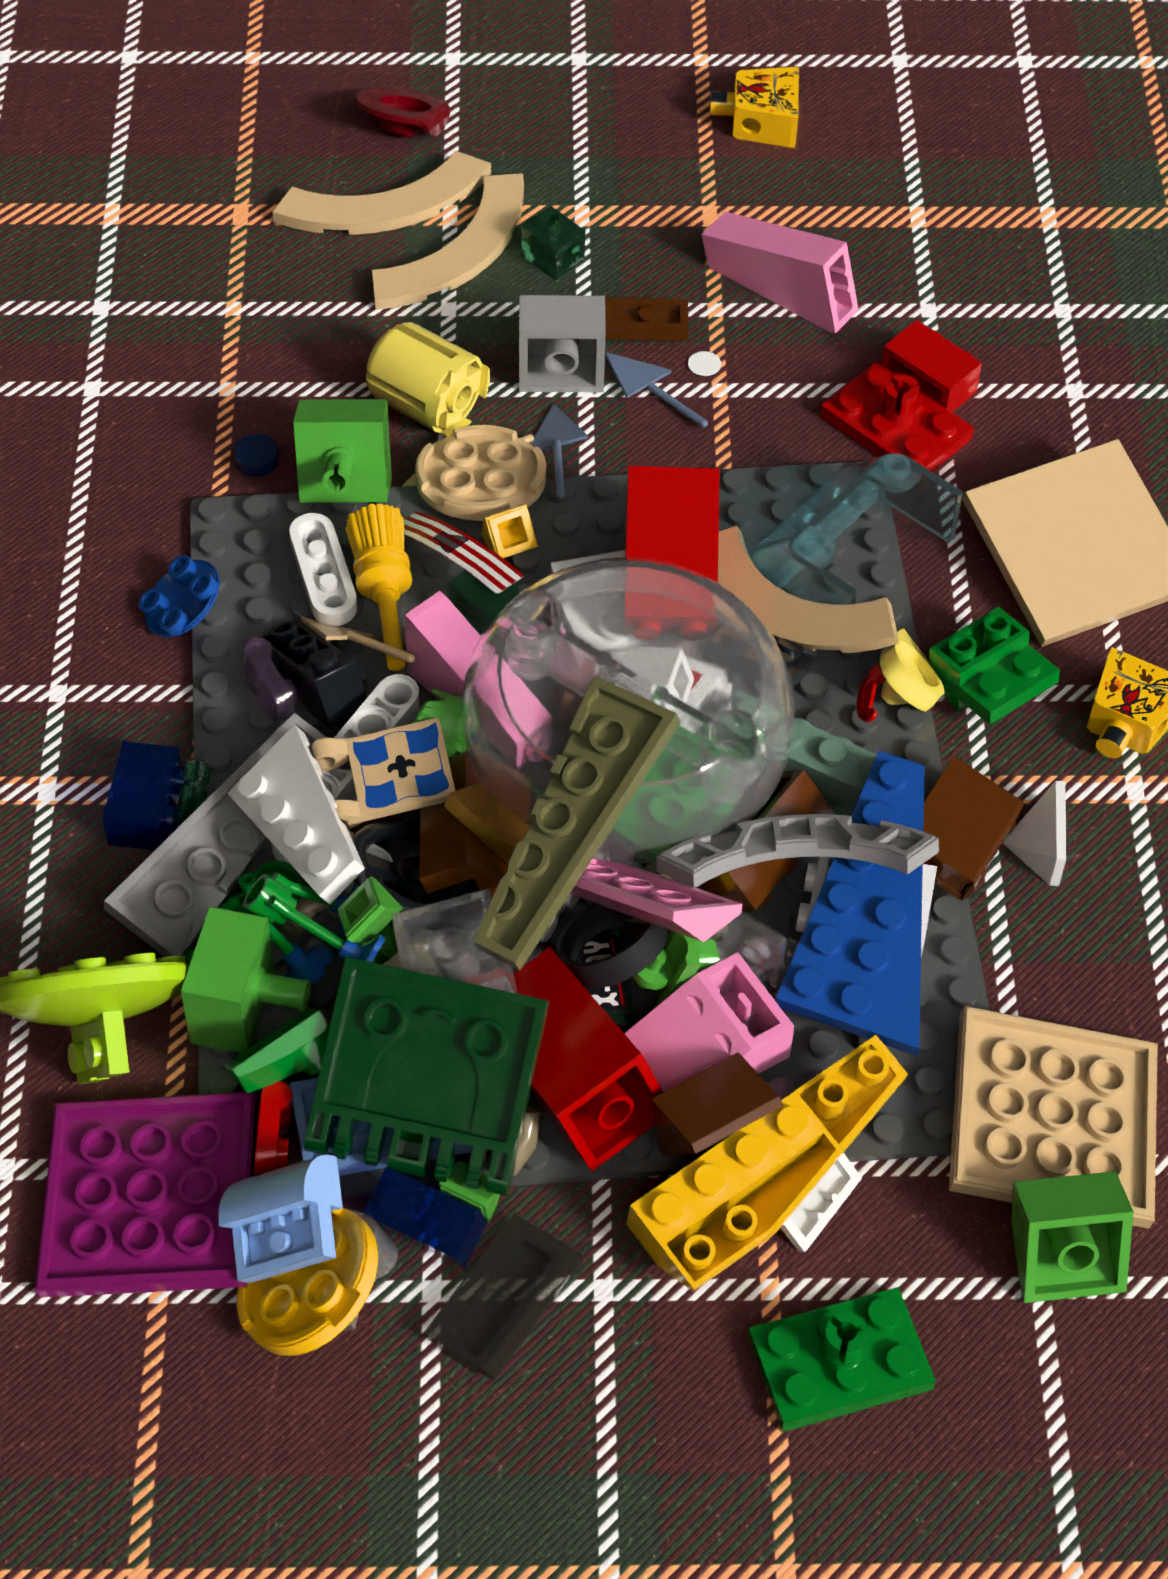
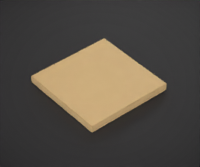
(1075, 541)
(1052, 1105)

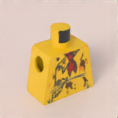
(762, 105)
(1129, 705)

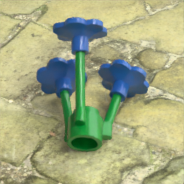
(273, 899)

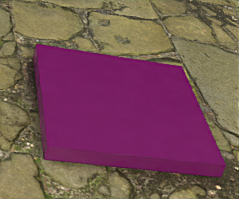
(141, 1194)

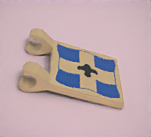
(390, 770)

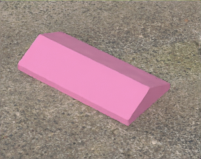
(656, 899)

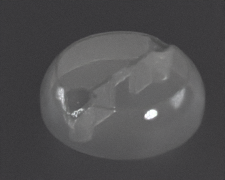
(663, 639)

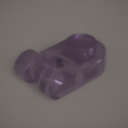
(266, 683)

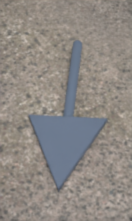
(637, 375)
(555, 432)

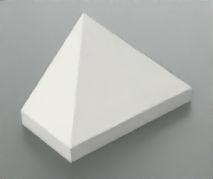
(1042, 835)
(821, 1204)

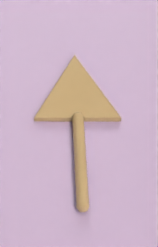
(341, 633)

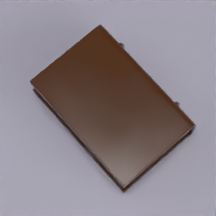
(971, 822)

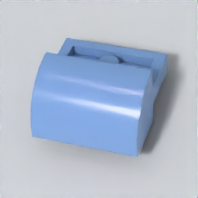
(283, 1218)

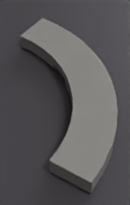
(797, 836)

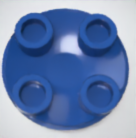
(180, 597)

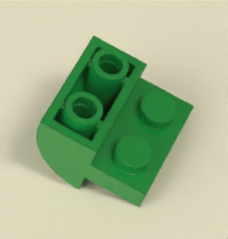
(991, 666)

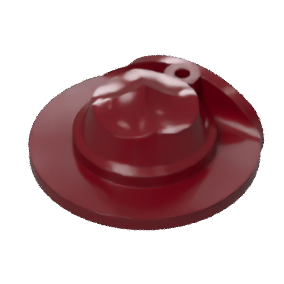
(405, 111)

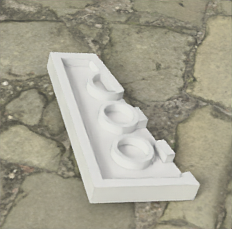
(299, 815)

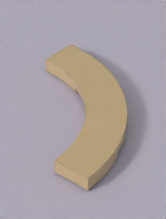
(384, 210)
(464, 256)
(801, 621)

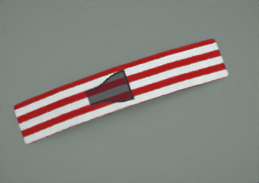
(462, 550)

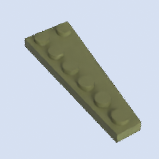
(591, 783)

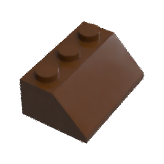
(753, 883)

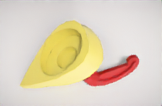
(905, 679)

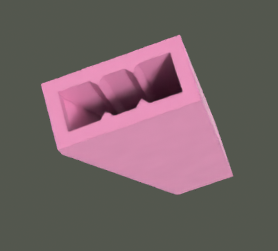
(785, 266)
(441, 644)

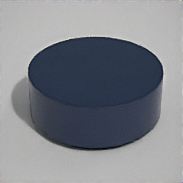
(256, 455)

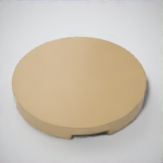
(480, 472)

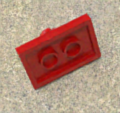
(893, 416)

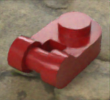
(273, 1117)

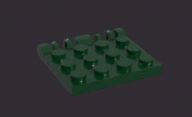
(429, 1064)

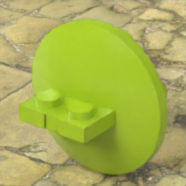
(94, 1003)

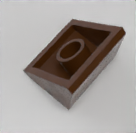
(711, 1106)

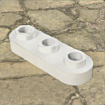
(323, 557)

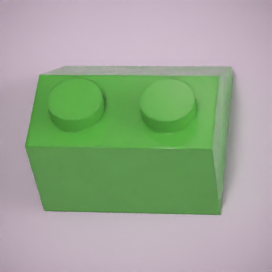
(1071, 1236)

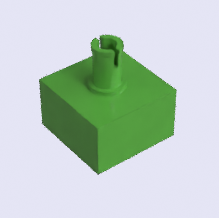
(342, 450)
(233, 980)

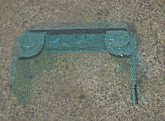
(803, 544)

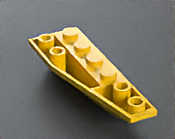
(762, 1172)

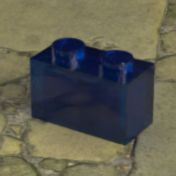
(143, 796)
(426, 1217)

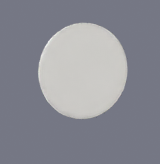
(704, 363)

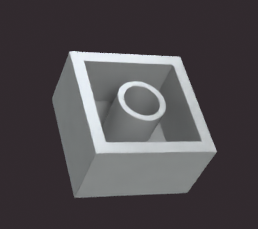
(561, 343)

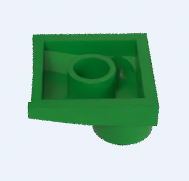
(285, 1051)

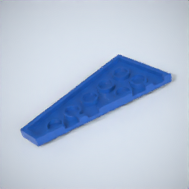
(864, 934)

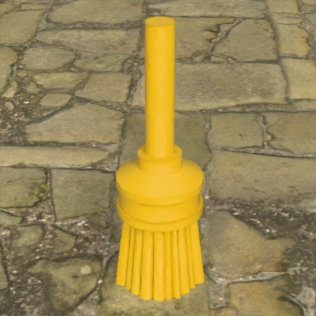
(381, 566)

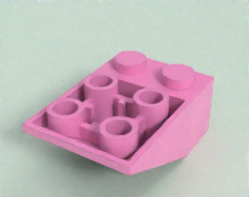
(710, 1020)

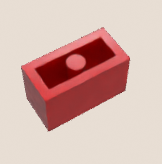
(936, 363)

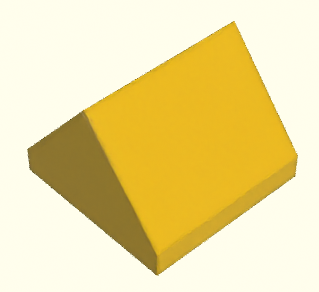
(509, 531)

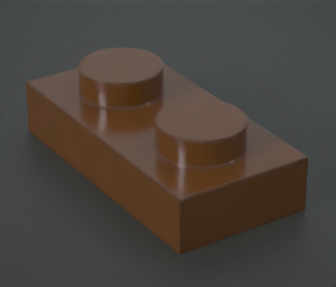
(646, 319)

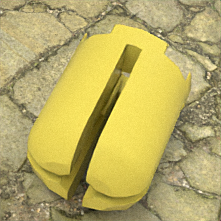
(426, 377)

